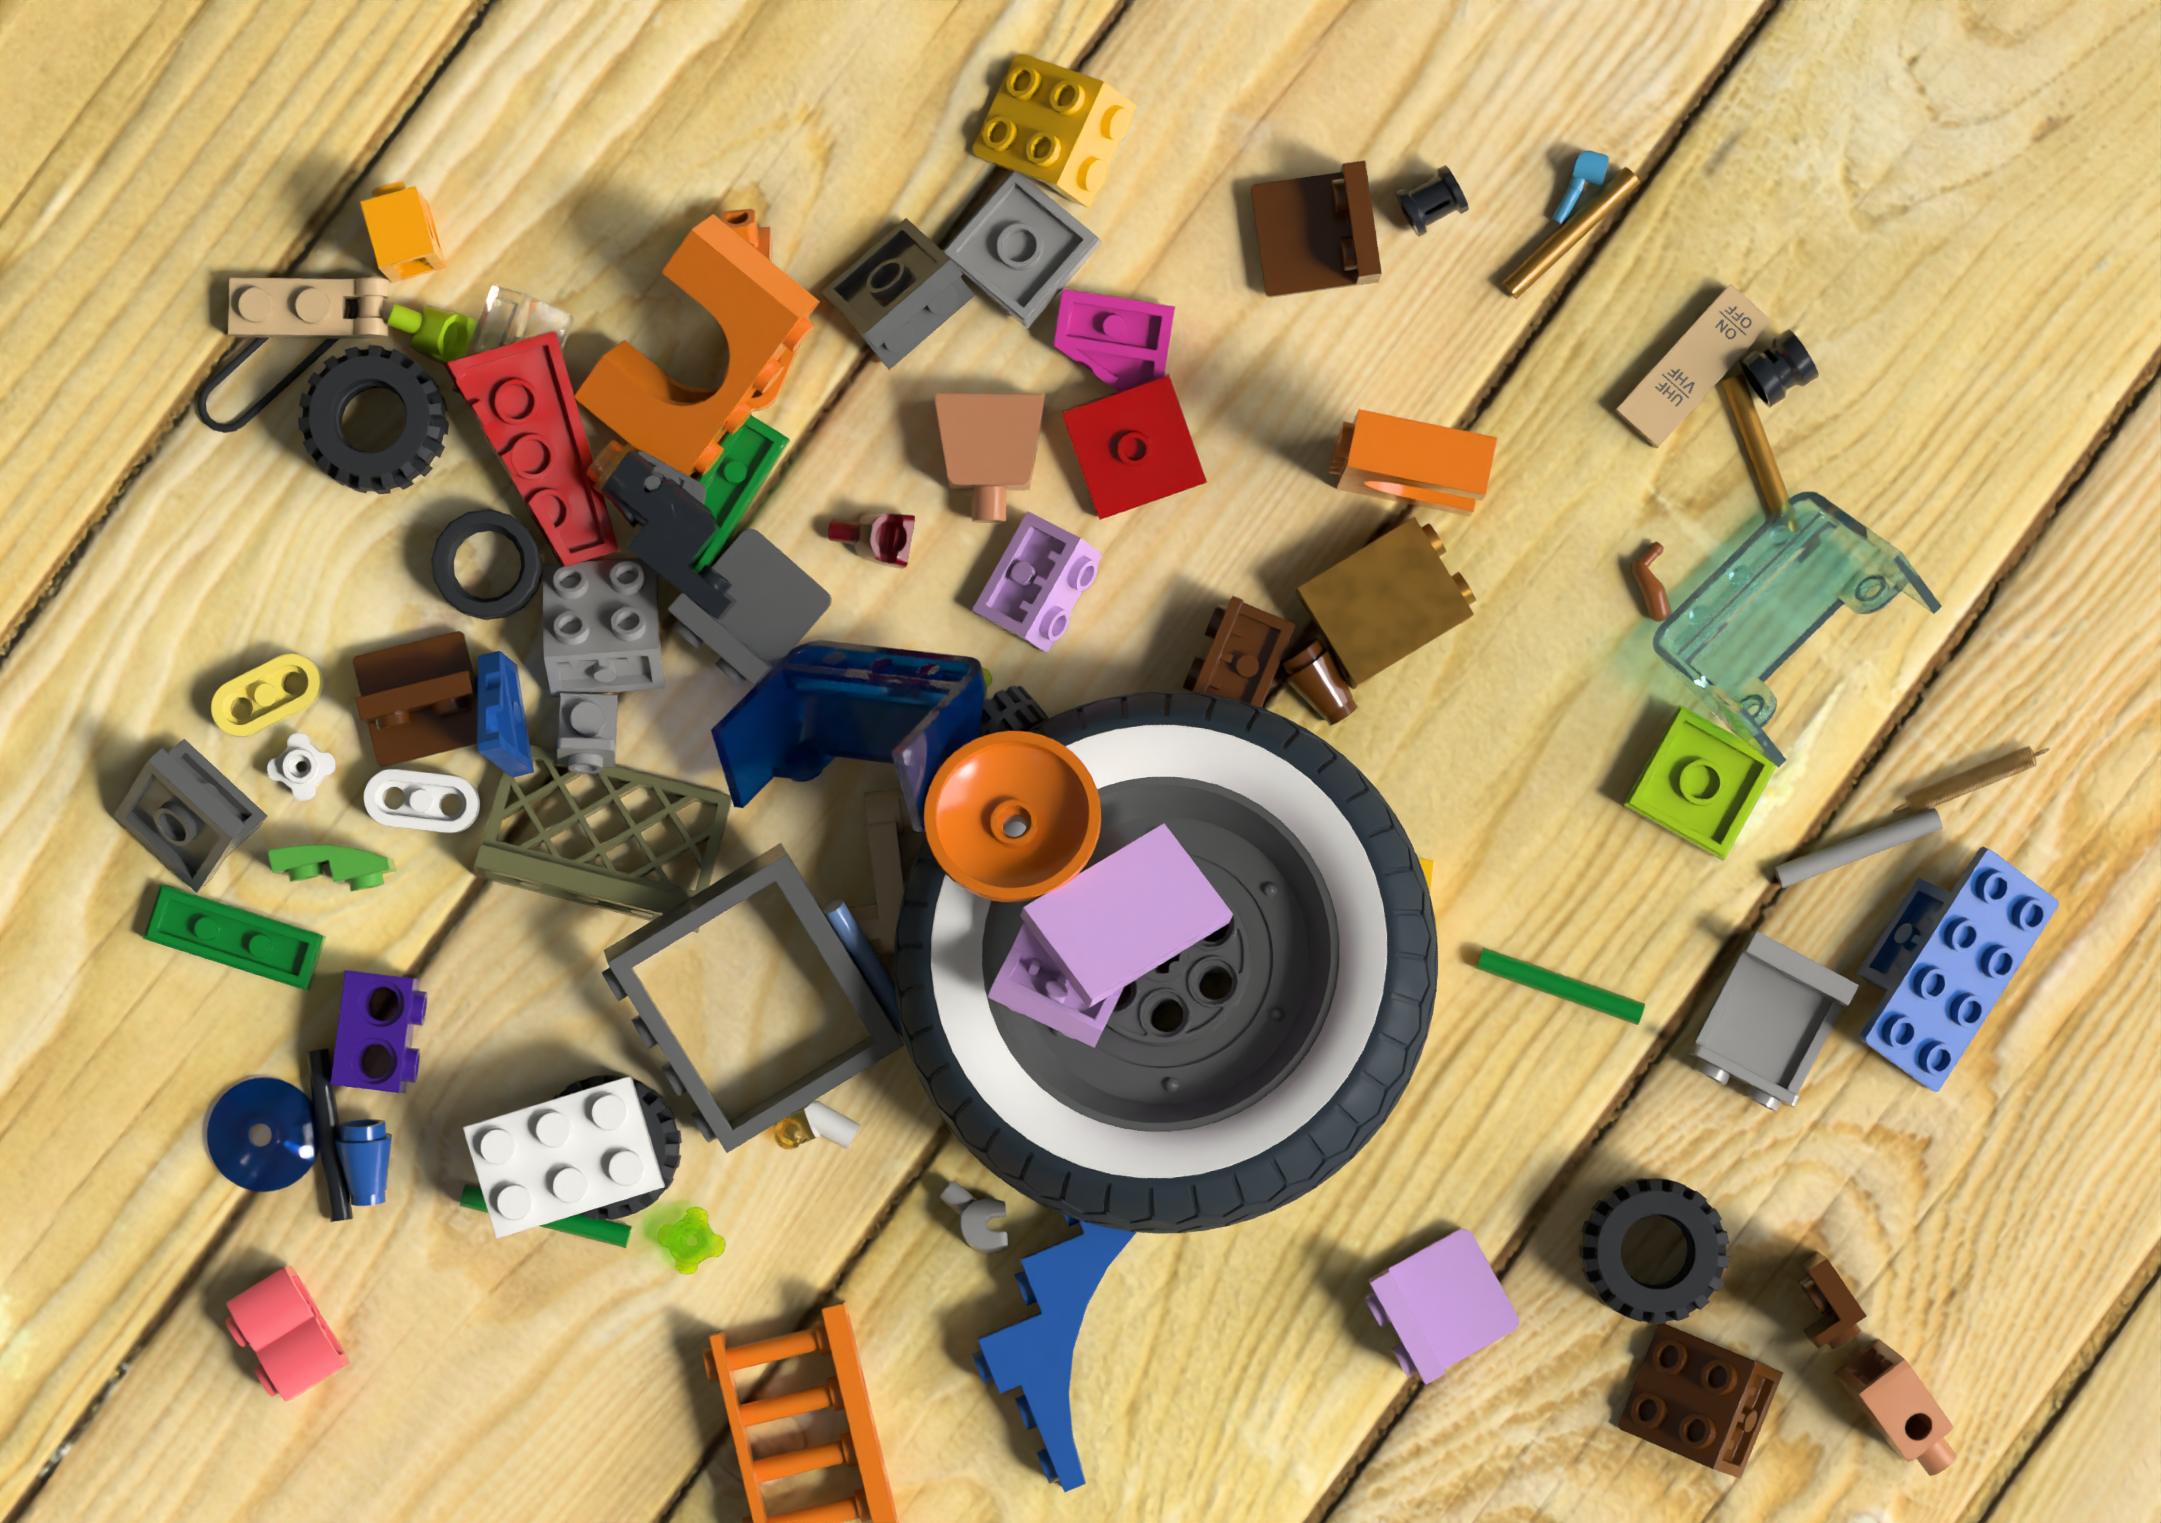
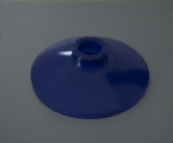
(293, 1130)

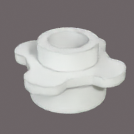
(304, 783)

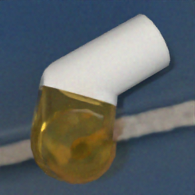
(812, 1122)

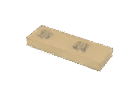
(1693, 366)

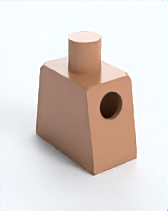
(989, 446)
(1899, 1406)

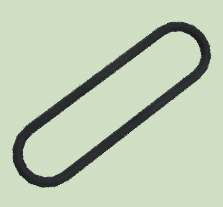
(224, 428)

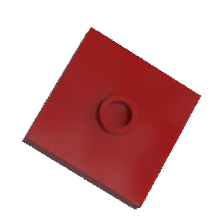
(1134, 446)

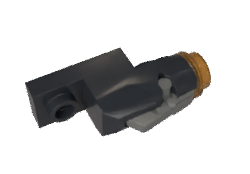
(672, 520)

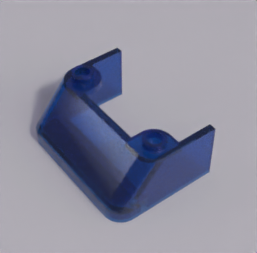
(852, 705)

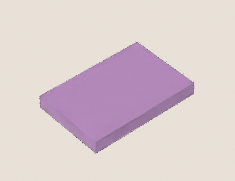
(1126, 915)

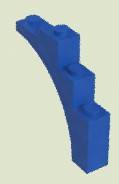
(1041, 1347)

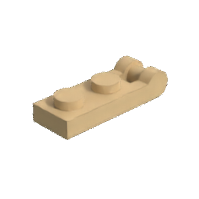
(306, 308)

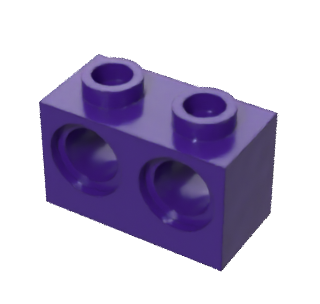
(361, 1029)

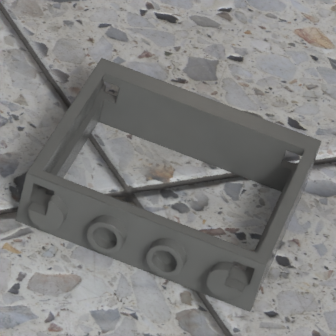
(654, 1029)

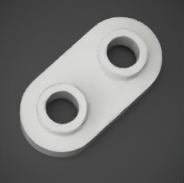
(422, 801)

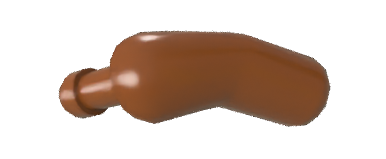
(1651, 588)

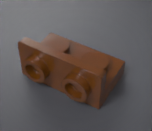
(1828, 1292)

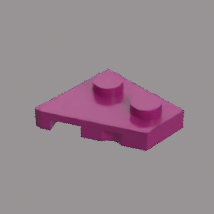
(1115, 336)

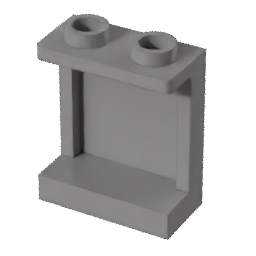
(1770, 1021)

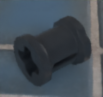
(1431, 200)

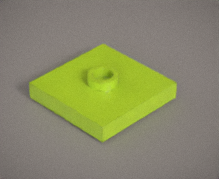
(1700, 783)

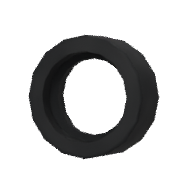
(451, 540)

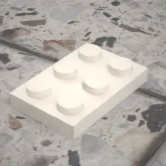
(563, 1157)

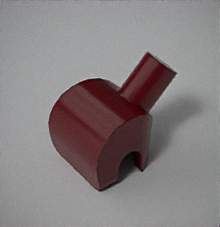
(877, 537)

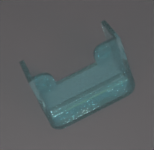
(1771, 601)

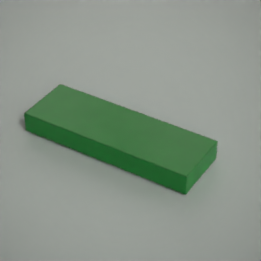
(738, 478)
(234, 937)

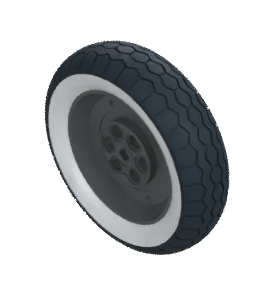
(1252, 1088)

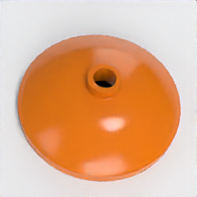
(1003, 782)

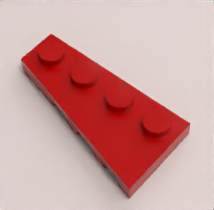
(535, 429)

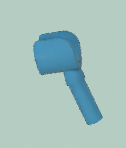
(1587, 167)

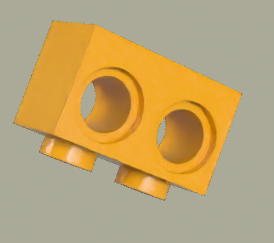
(402, 232)

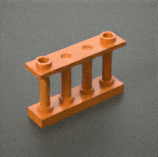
(844, 1391)

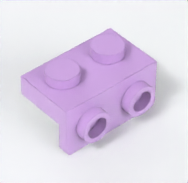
(1037, 988)

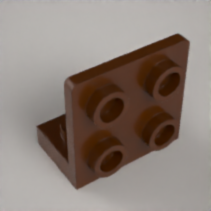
(1316, 232)
(1699, 1400)

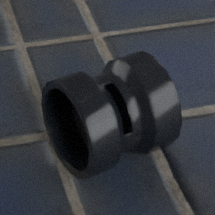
(1779, 368)

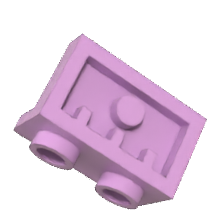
(1038, 582)

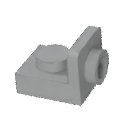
(587, 732)

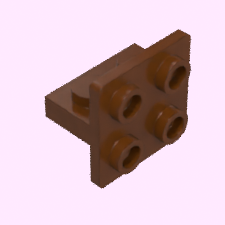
(418, 698)

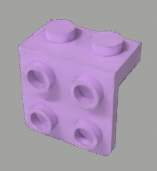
(1441, 1305)

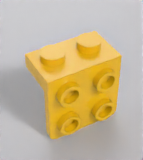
(1055, 127)

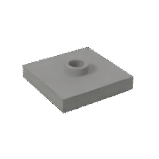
(1021, 248)

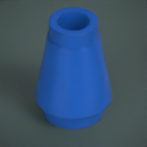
(365, 1159)

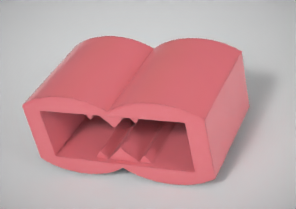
(286, 1334)

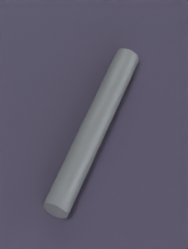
(1858, 847)

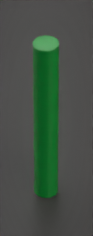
(1560, 986)
(578, 1225)

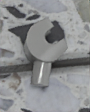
(974, 1219)

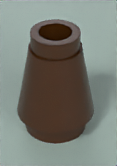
(1319, 680)

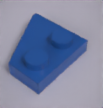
(501, 715)

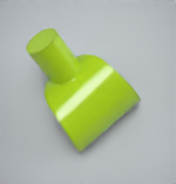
(435, 331)

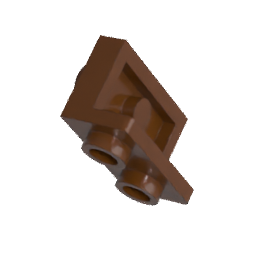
(1243, 653)

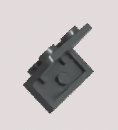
(771, 613)

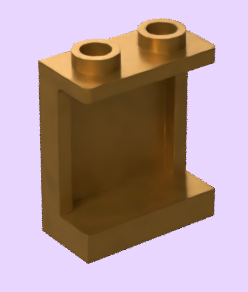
(1386, 600)

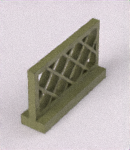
(590, 883)

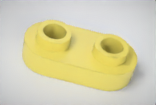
(267, 694)

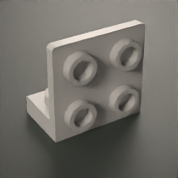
(601, 627)

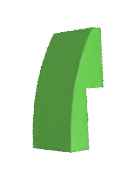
(347, 864)

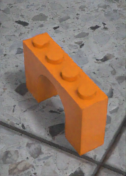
(760, 317)
(1413, 462)

